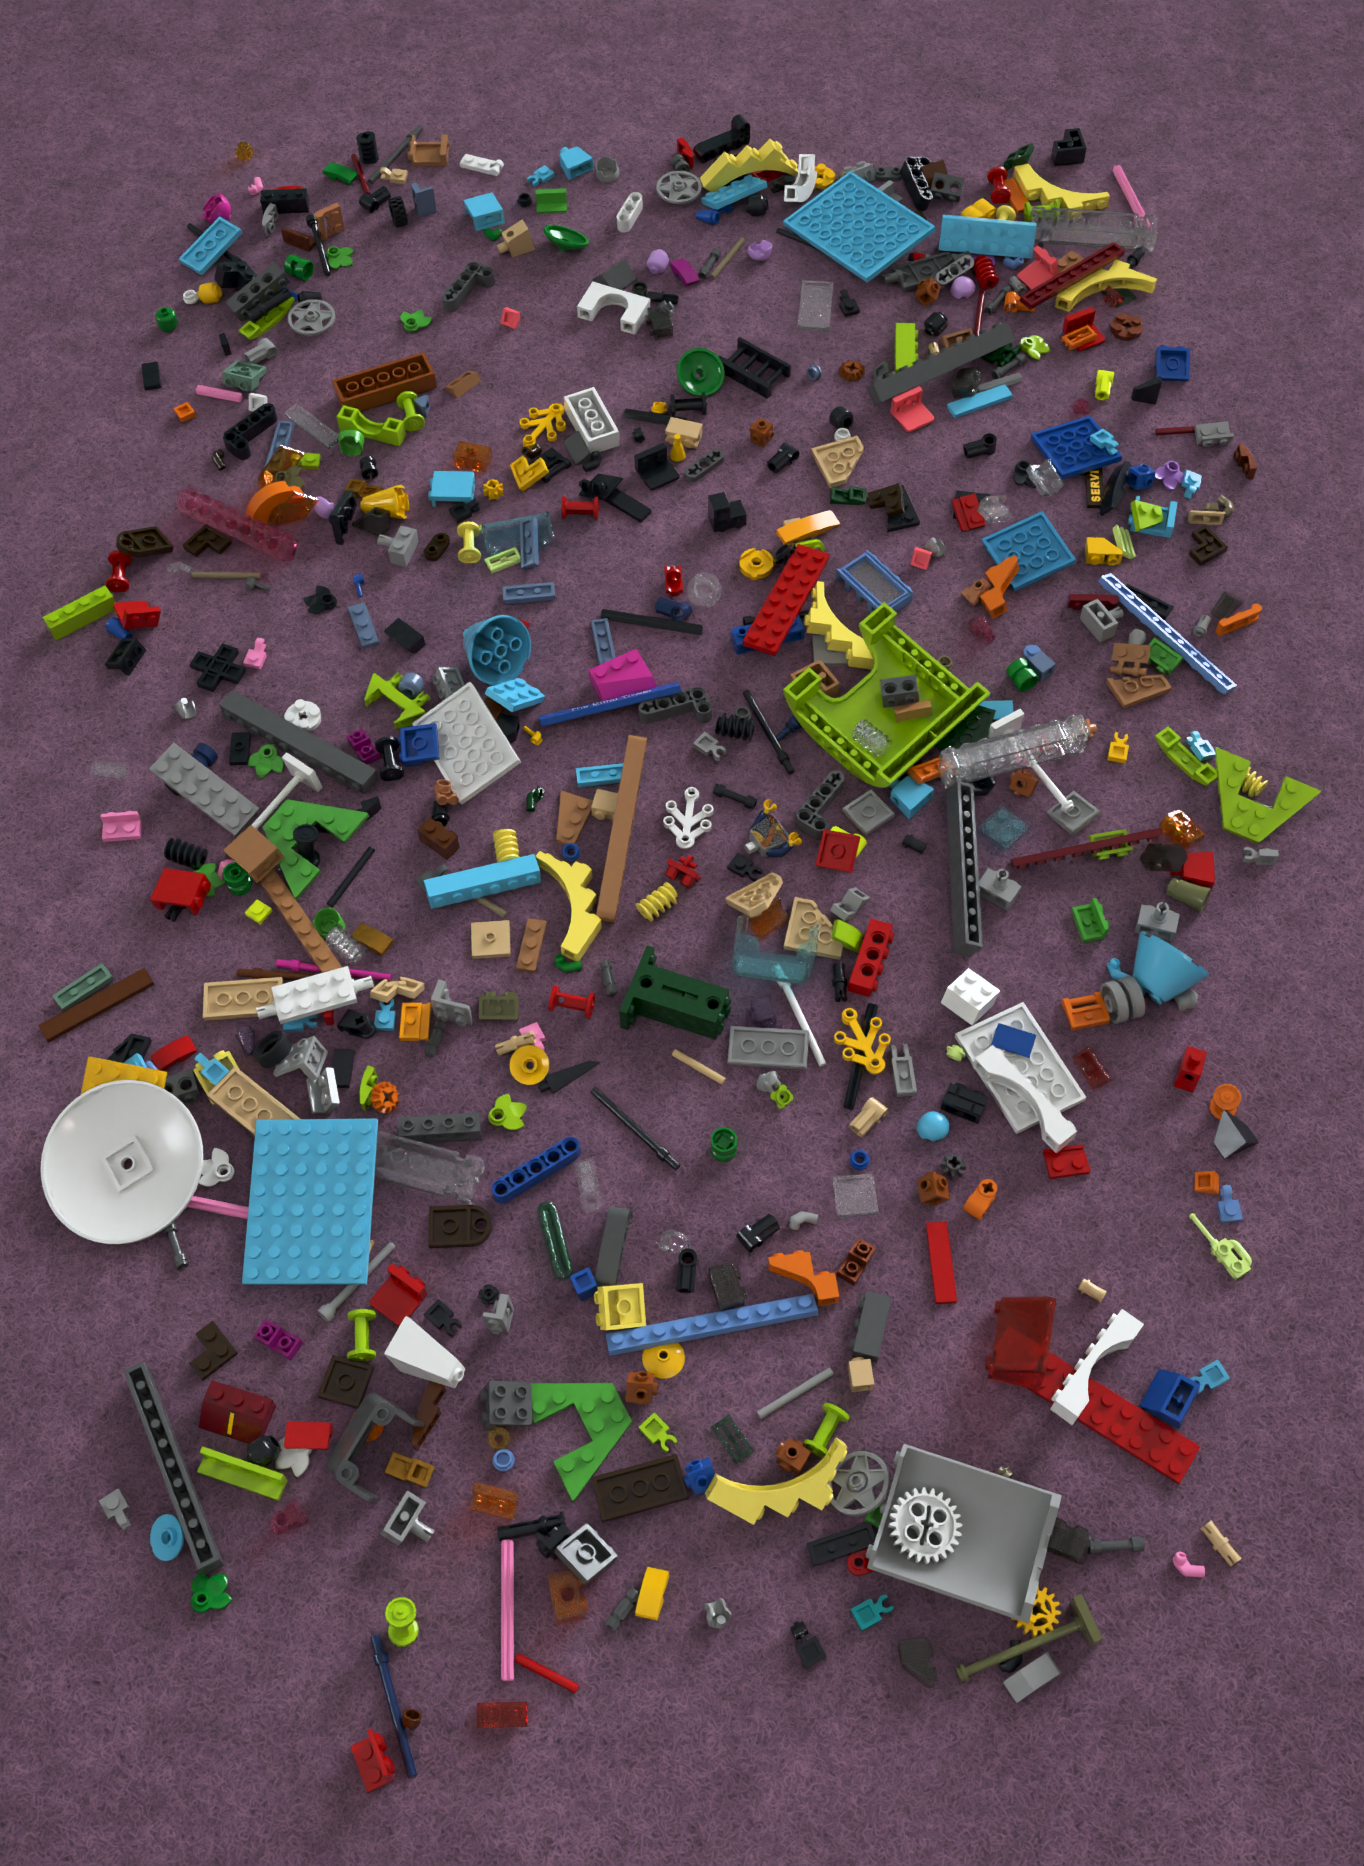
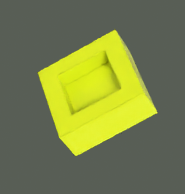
(258, 911)

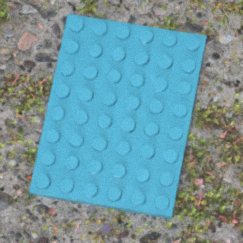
(859, 226)
(310, 1202)

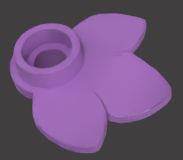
(1169, 474)

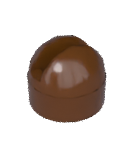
(411, 1718)

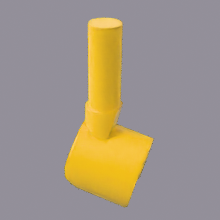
(536, 736)

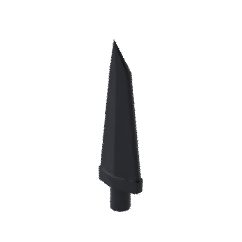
(563, 1077)

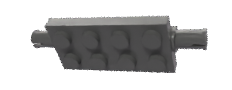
(911, 273)

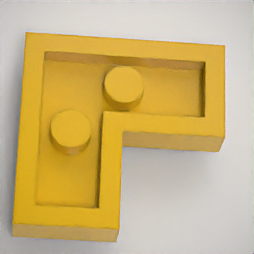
(528, 475)

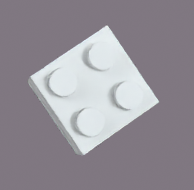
(970, 996)

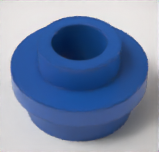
(571, 846)
(859, 1154)

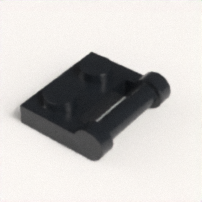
(552, 458)

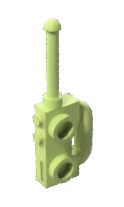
(1223, 1252)

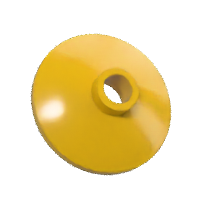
(522, 1057)
(665, 1367)

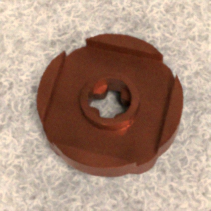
(1134, 326)

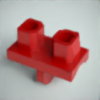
(673, 580)
(675, 868)

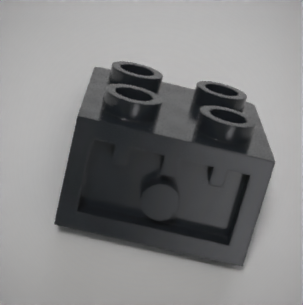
(655, 467)

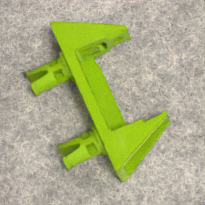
(412, 708)

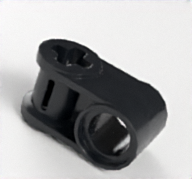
(356, 1024)

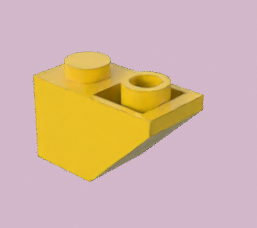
(1101, 552)

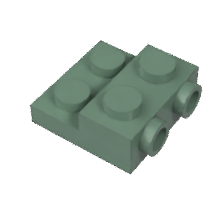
(243, 375)

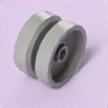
(1123, 999)

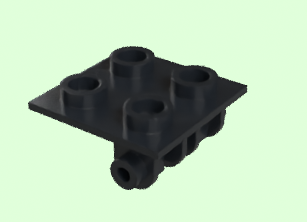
(599, 486)

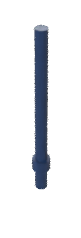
(381, 1660)

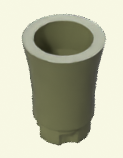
(1188, 893)

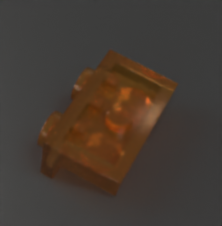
(1181, 829)
(494, 1501)

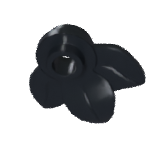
(1021, 475)
(317, 602)

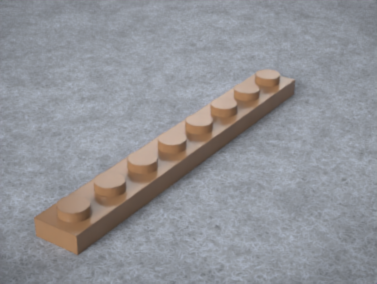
(299, 922)

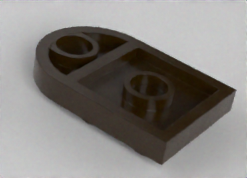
(143, 542)
(456, 1225)

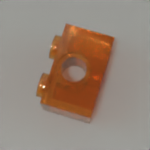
(472, 456)
(566, 1610)

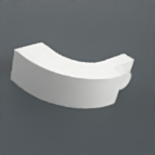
(805, 180)

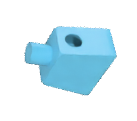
(575, 162)
(910, 795)

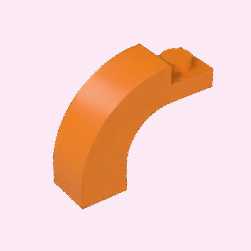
(268, 498)

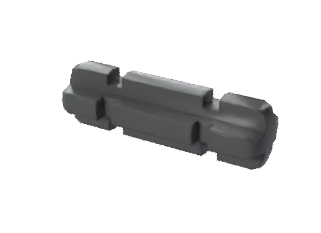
(608, 978)
(435, 1038)
(622, 1609)

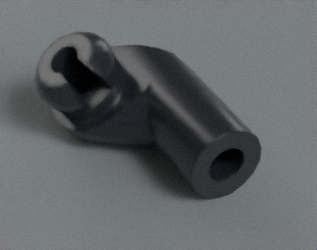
(594, 463)
(1013, 1663)

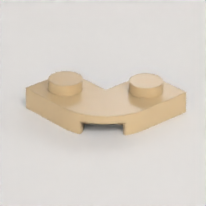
(387, 990)

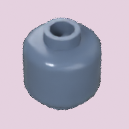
(411, 685)

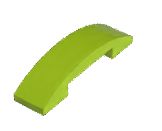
(264, 323)
(1184, 759)

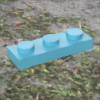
(599, 775)

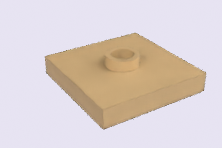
(490, 939)

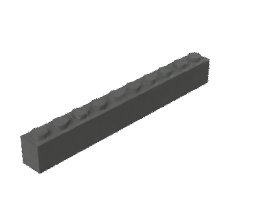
(941, 363)
(299, 742)
(964, 869)
(174, 1469)

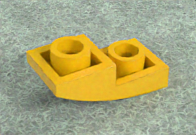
(651, 1593)

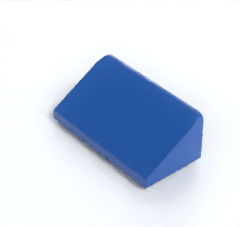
(1013, 1040)

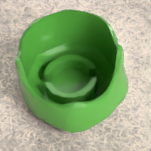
(351, 442)
(326, 920)

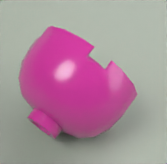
(216, 207)

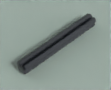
(649, 416)

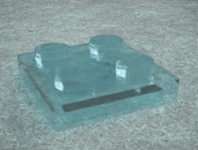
(1003, 828)

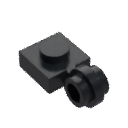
(810, 1650)

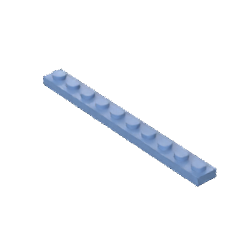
(1167, 634)
(711, 1324)

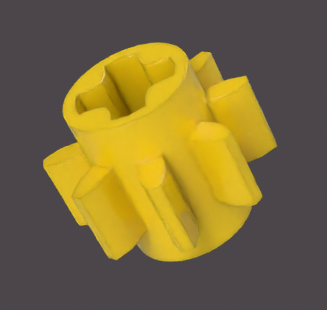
(493, 489)

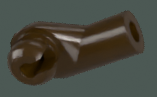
(536, 451)
(216, 457)

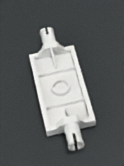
(314, 995)

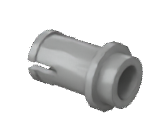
(1018, 287)
(1201, 628)

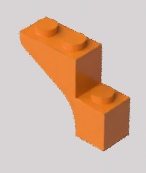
(999, 578)
(799, 1268)

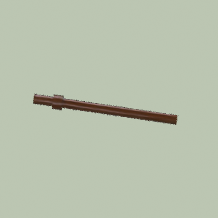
(258, 973)

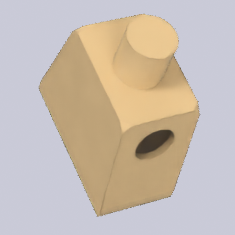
(516, 240)

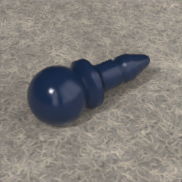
(791, 726)

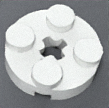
(304, 708)

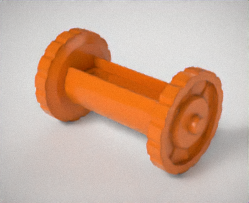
(1225, 1098)

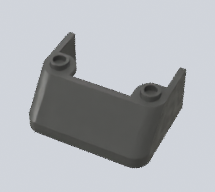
(372, 1411)

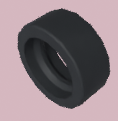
(272, 1049)

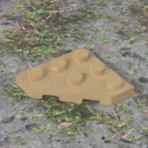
(838, 459)
(756, 896)
(803, 916)

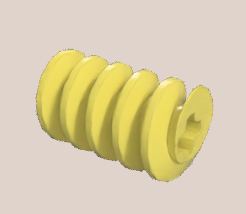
(1253, 785)
(505, 845)
(657, 901)

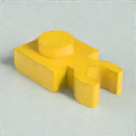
(1118, 749)

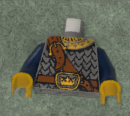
(769, 836)

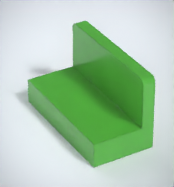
(551, 200)

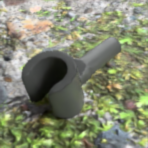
(251, 583)

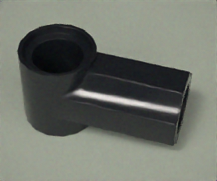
(372, 201)
(985, 446)
(785, 455)
(755, 1235)
(686, 1272)

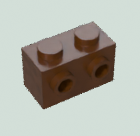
(438, 838)

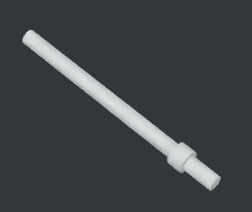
(802, 1022)

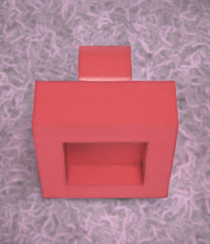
(510, 317)
(921, 558)

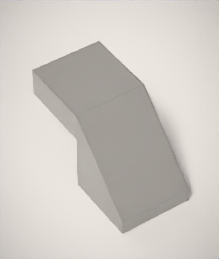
(850, 904)
(1032, 1677)

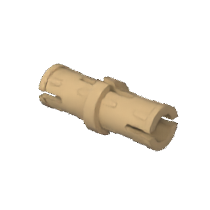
(515, 1043)
(1220, 1543)

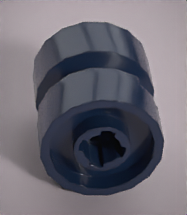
(205, 754)

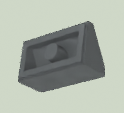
(577, 449)

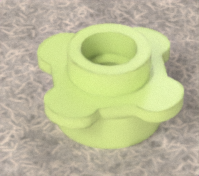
(955, 1052)

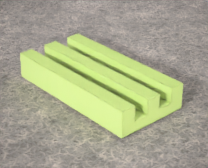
(1124, 541)
(504, 561)

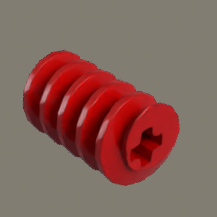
(985, 272)

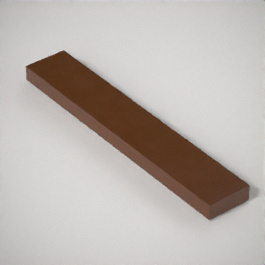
(96, 1005)

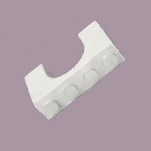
(602, 295)

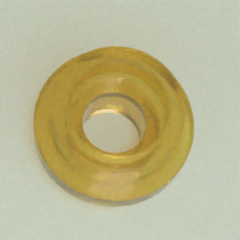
(503, 1443)

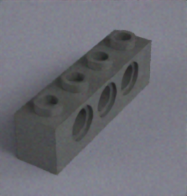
(258, 291)
(441, 1128)

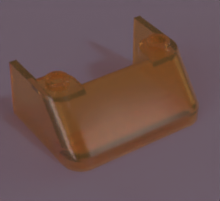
(298, 504)

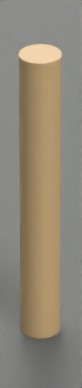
(698, 1066)

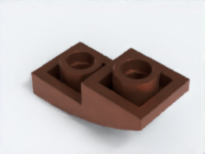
(1245, 460)
(856, 1261)

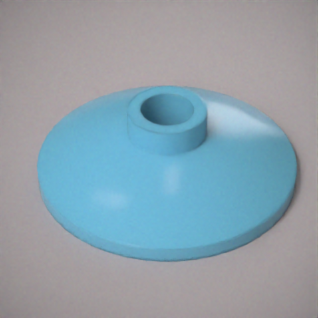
(166, 1537)

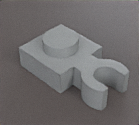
(708, 745)

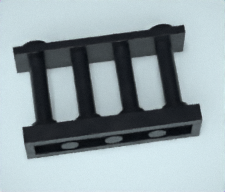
(752, 380)

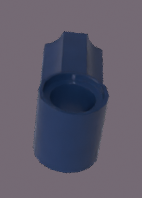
(672, 608)

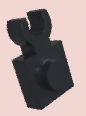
(741, 866)
(441, 1316)

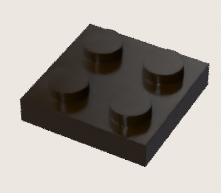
(345, 1382)

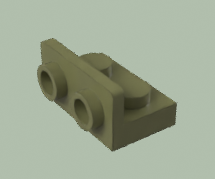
(499, 1007)

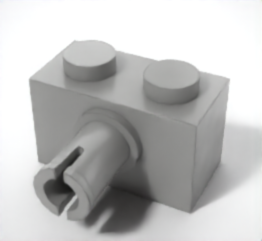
(401, 546)
(1100, 620)
(998, 888)
(1157, 921)
(405, 1520)

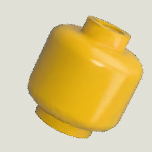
(209, 293)

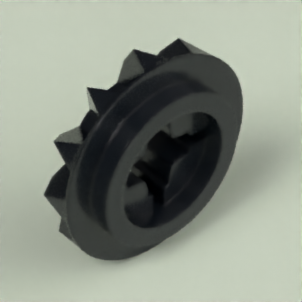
(784, 553)

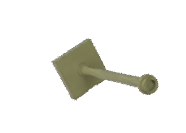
(1082, 1622)

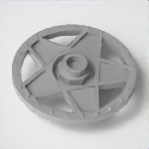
(678, 187)
(311, 317)
(859, 1483)

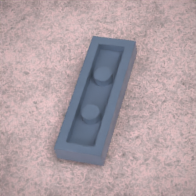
(529, 542)
(528, 593)
(363, 625)

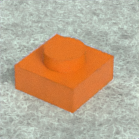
(184, 412)

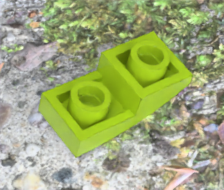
(847, 935)
(368, 1081)

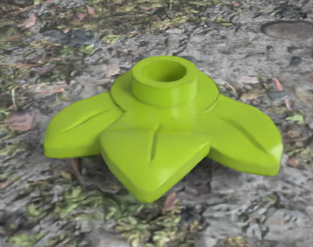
(1034, 346)
(510, 1112)

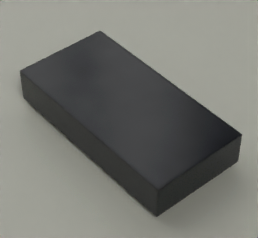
(151, 375)
(343, 1066)

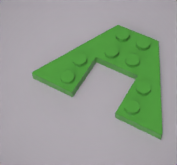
(291, 814)
(602, 1417)

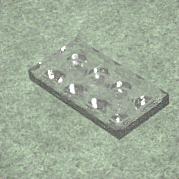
(815, 306)

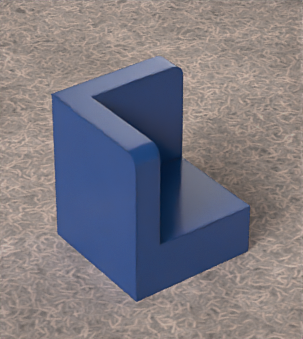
(584, 1284)

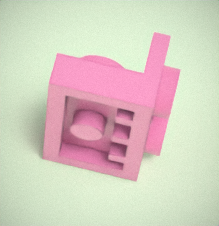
(121, 826)

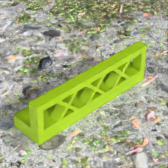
(242, 1474)

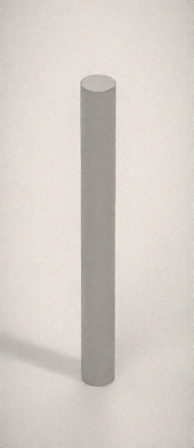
(795, 1393)

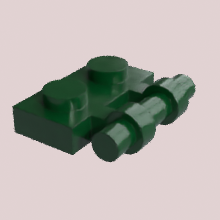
(1019, 157)
(997, 355)

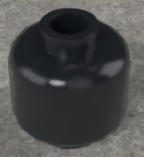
(757, 205)
(935, 324)
(841, 418)
(263, 1450)

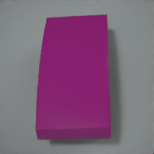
(684, 271)
(363, 747)
(278, 1339)

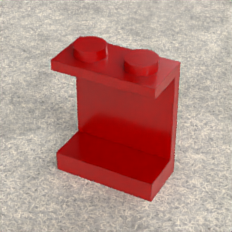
(181, 889)

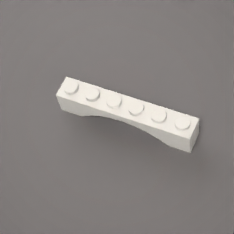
(995, 1068)
(1074, 1397)

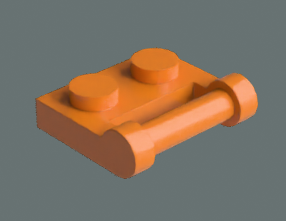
(1086, 1016)

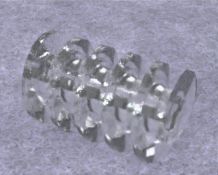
(871, 738)
(346, 946)

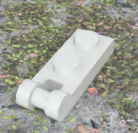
(481, 164)

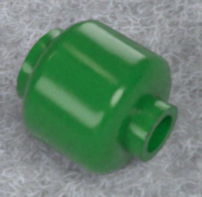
(166, 319)

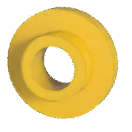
(659, 407)

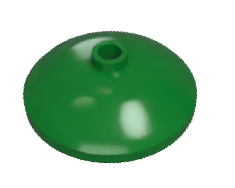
(565, 238)
(700, 362)

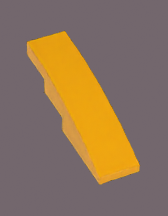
(807, 527)

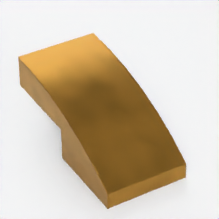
(361, 488)
(372, 939)
(409, 1470)

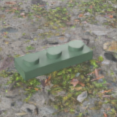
(83, 987)

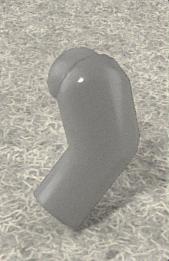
(800, 1218)

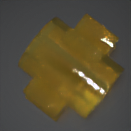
(244, 151)

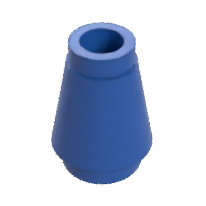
(708, 216)
(115, 627)

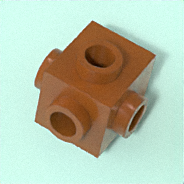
(927, 291)
(761, 432)
(1029, 786)
(933, 1189)
(641, 1387)
(792, 1463)

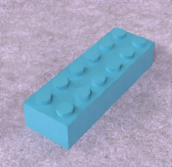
(987, 236)

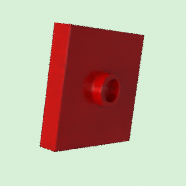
(837, 851)

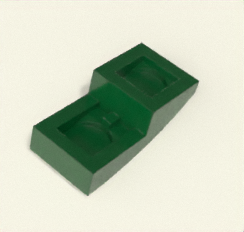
(852, 496)

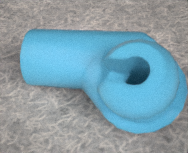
(1114, 969)

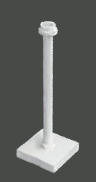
(1012, 723)
(301, 773)

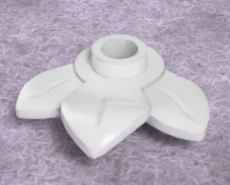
(213, 1167)
(295, 1458)

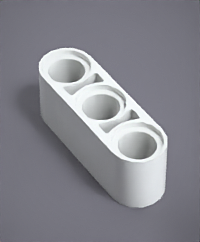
(629, 212)

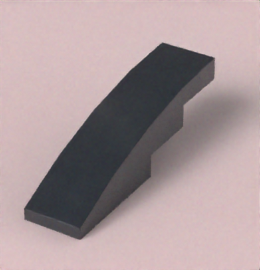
(1114, 488)

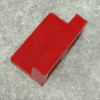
(308, 1435)

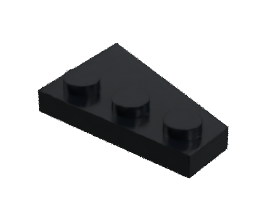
(341, 514)
(906, 519)

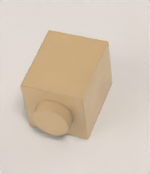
(860, 1374)

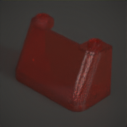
(1022, 1340)

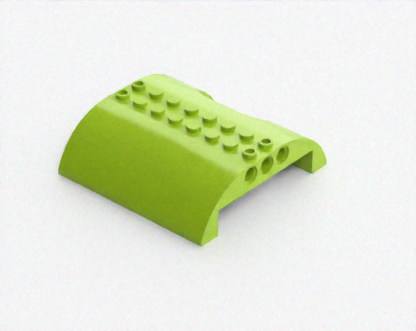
(894, 655)

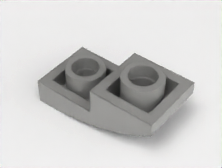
(268, 219)

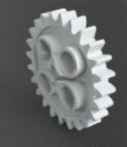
(943, 1531)

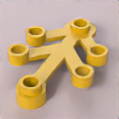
(554, 411)
(863, 1043)

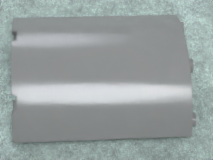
(1001, 1531)

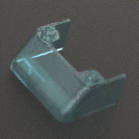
(507, 533)
(753, 963)

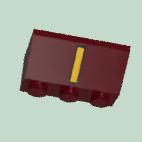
(235, 1412)

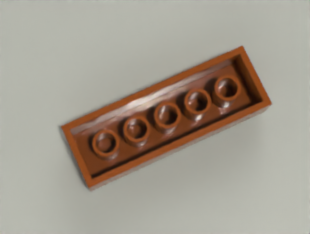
(385, 382)

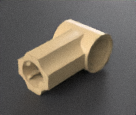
(870, 1114)

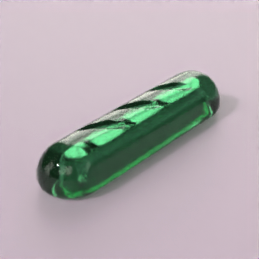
(554, 1240)

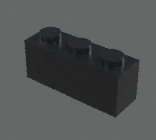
(286, 200)

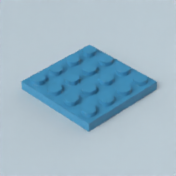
(1036, 546)

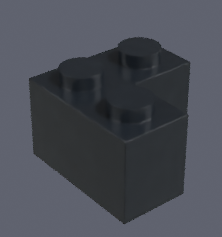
(1070, 149)
(233, 274)
(725, 514)

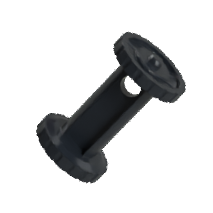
(688, 404)
(387, 746)
(306, 836)

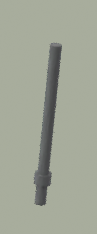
(395, 154)

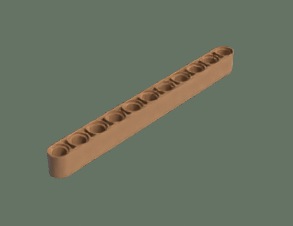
(621, 828)

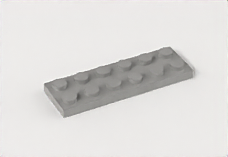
(204, 789)

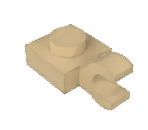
(395, 176)

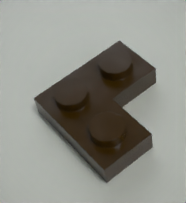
(891, 497)
(206, 538)
(1209, 545)
(217, 1354)

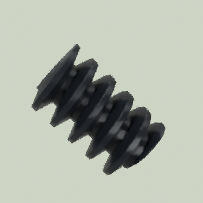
(367, 147)
(735, 727)
(185, 854)

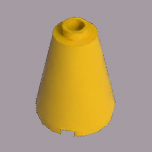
(390, 499)

